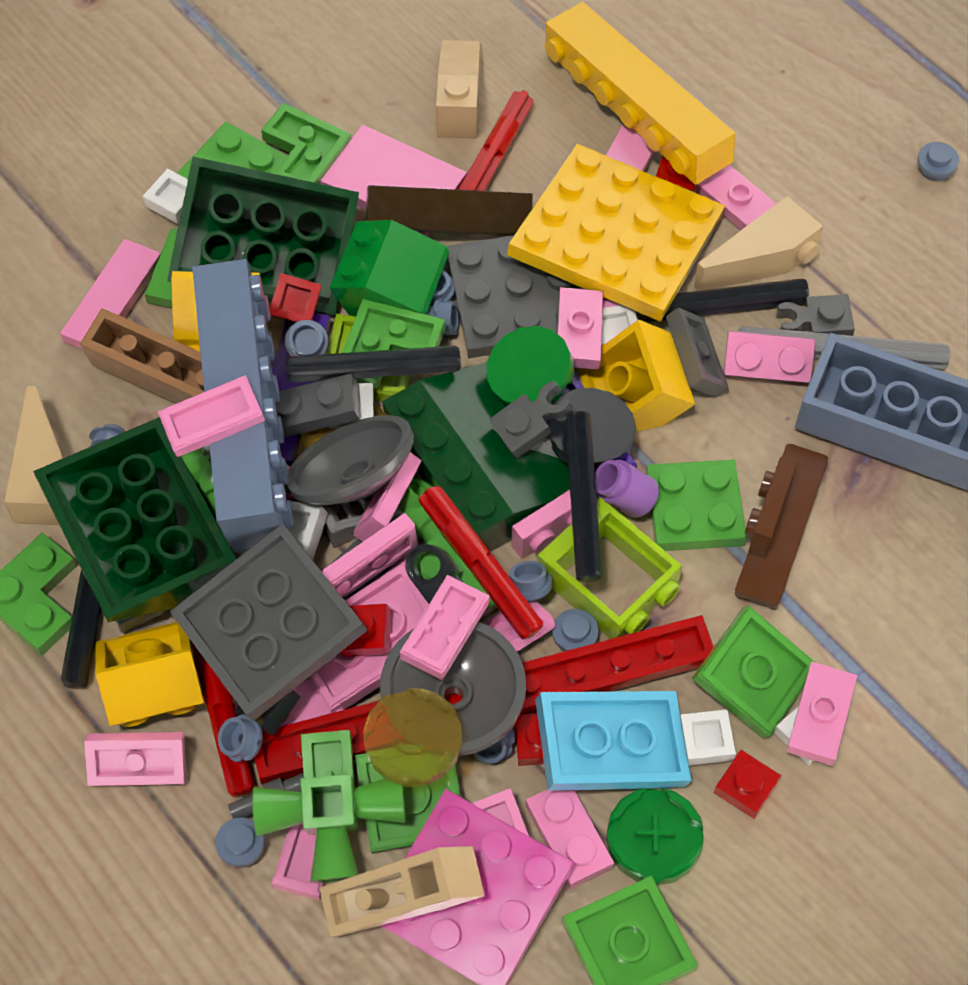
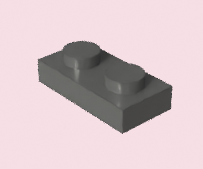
(697, 352)
(318, 405)

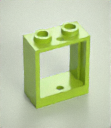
(634, 544)

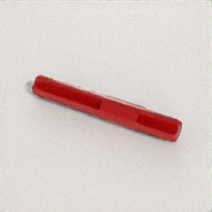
(498, 142)
(481, 562)
(221, 707)

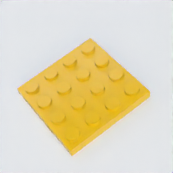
(617, 231)

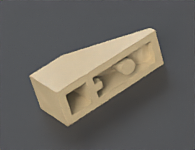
(458, 89)
(763, 248)
(33, 449)
(402, 890)

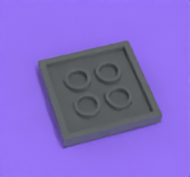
(499, 293)
(268, 622)

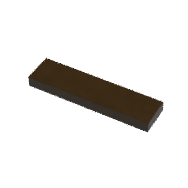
(449, 209)

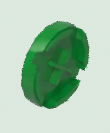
(528, 361)
(655, 835)

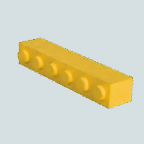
(640, 93)

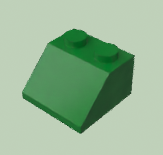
(388, 267)

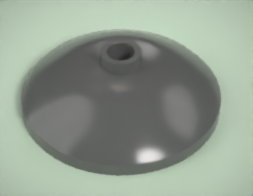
(351, 461)
(485, 676)

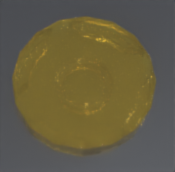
(412, 737)

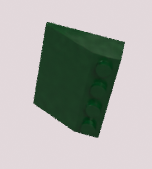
(269, 221)
(470, 458)
(135, 522)

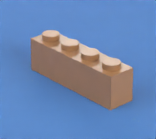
(143, 357)

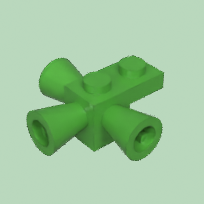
(328, 804)

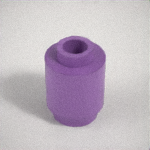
(626, 487)

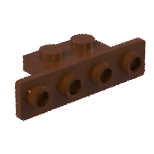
(779, 524)

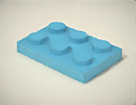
(612, 740)

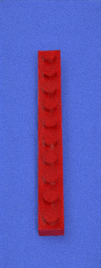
(589, 668)

